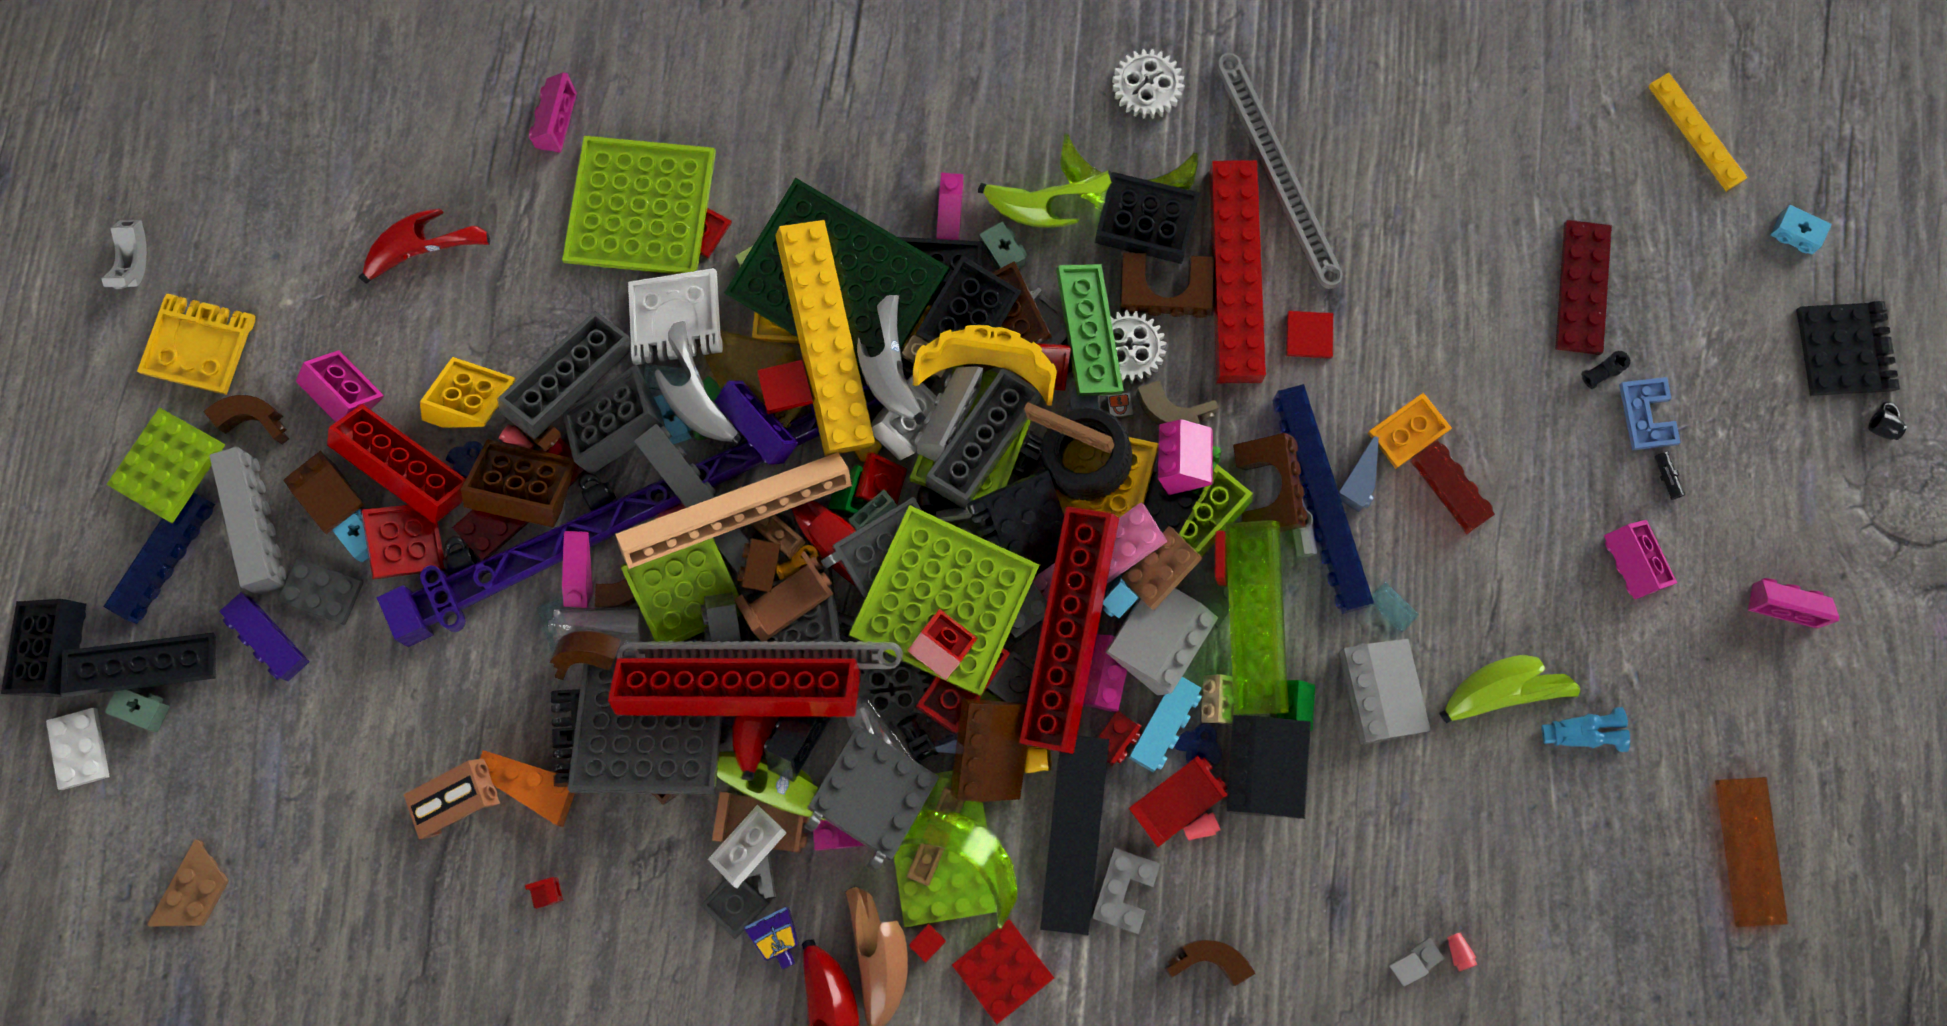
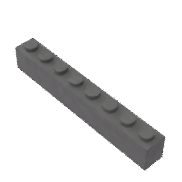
(687, 485)

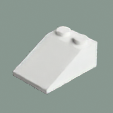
(900, 433)

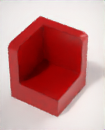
(545, 892)
(927, 943)

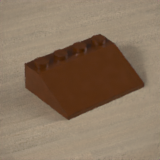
(518, 483)
(988, 751)

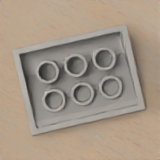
(1162, 641)
(1384, 691)

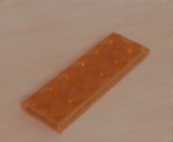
(1751, 852)

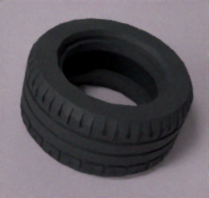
(1096, 483)

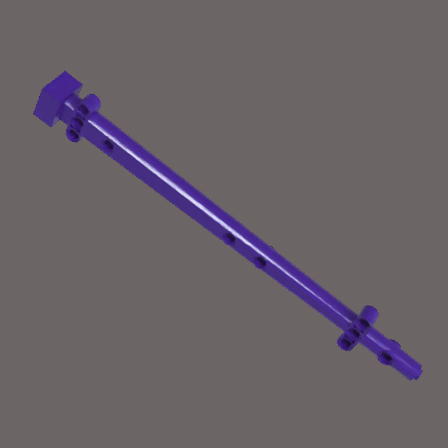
(413, 613)

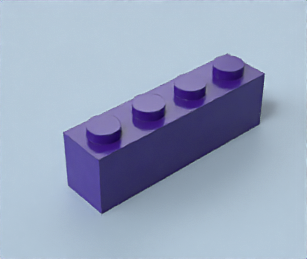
(754, 422)
(264, 637)

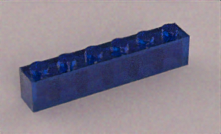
(157, 560)

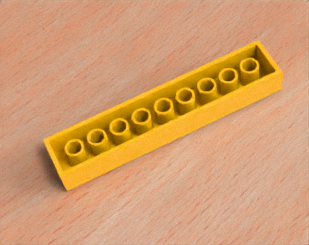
(824, 337)

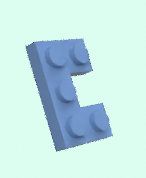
(1636, 404)

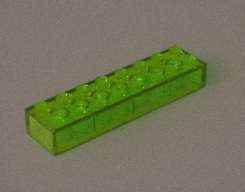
(1256, 617)

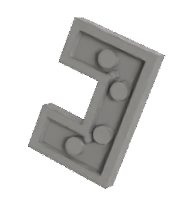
(1110, 905)

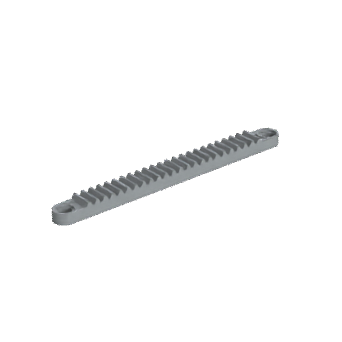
(1279, 171)
(867, 654)

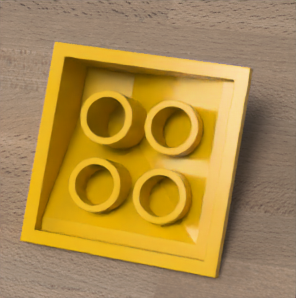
(463, 395)

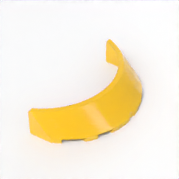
(988, 347)

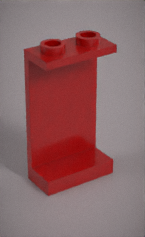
(1178, 800)

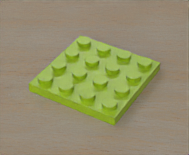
(165, 465)
(675, 587)

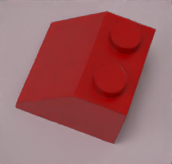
(942, 644)

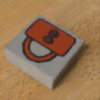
(1120, 405)

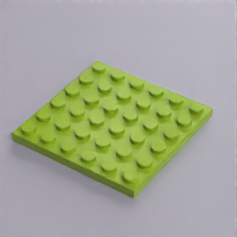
(639, 205)
(949, 570)

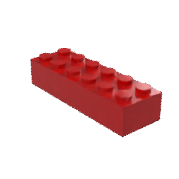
(397, 463)

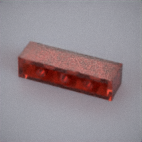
(1453, 487)

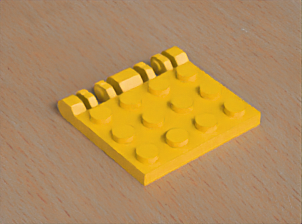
(195, 346)

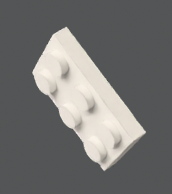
(77, 748)
(747, 846)

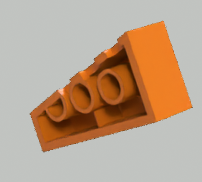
(530, 787)

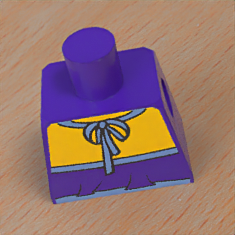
(775, 936)

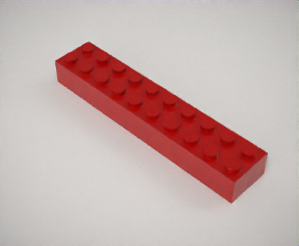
(1237, 272)
(1069, 630)
(735, 687)

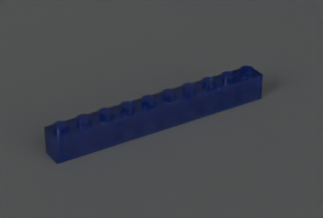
(1324, 501)

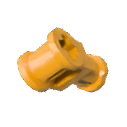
(797, 562)

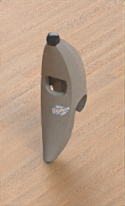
(885, 371)
(691, 401)

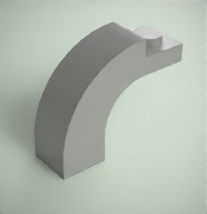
(129, 255)

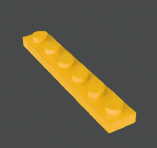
(1697, 132)

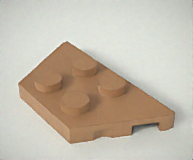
(192, 891)

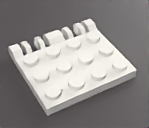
(670, 299)

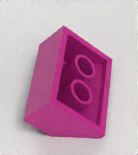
(553, 113)
(337, 385)
(1185, 456)
(1639, 559)
(1792, 604)
(1105, 678)

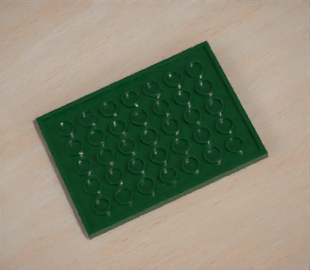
(867, 265)

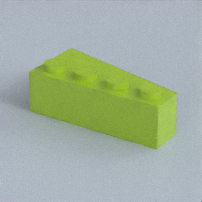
(1216, 506)

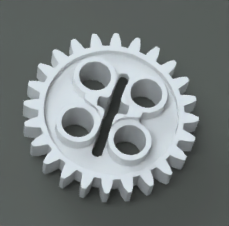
(1135, 70)
(1131, 366)

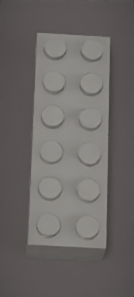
(248, 521)

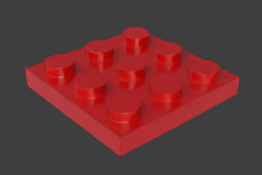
(400, 541)
(1003, 971)

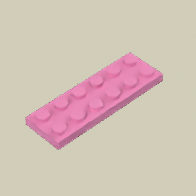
(1135, 539)

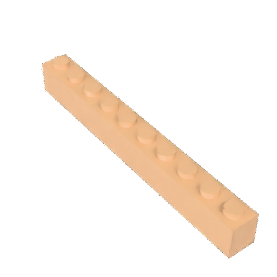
(733, 510)

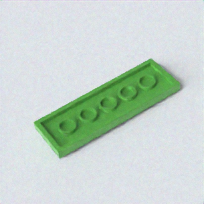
(1089, 330)

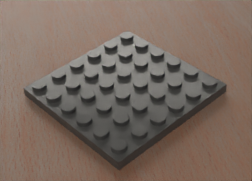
(639, 750)

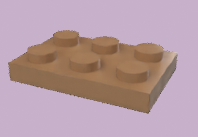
(1162, 569)

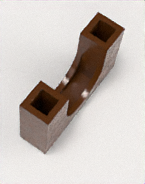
(1138, 297)
(1280, 452)

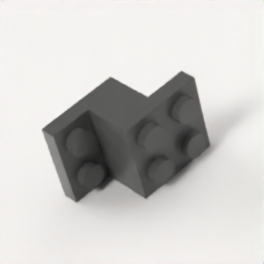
(1030, 614)

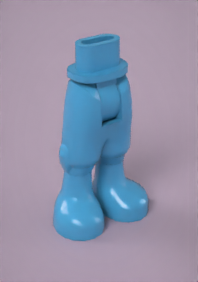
(1583, 731)

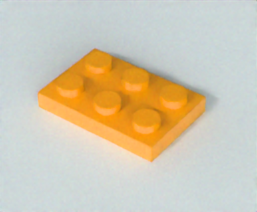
(1410, 430)

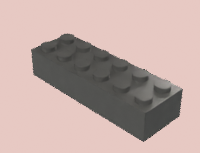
(564, 374)
(982, 439)

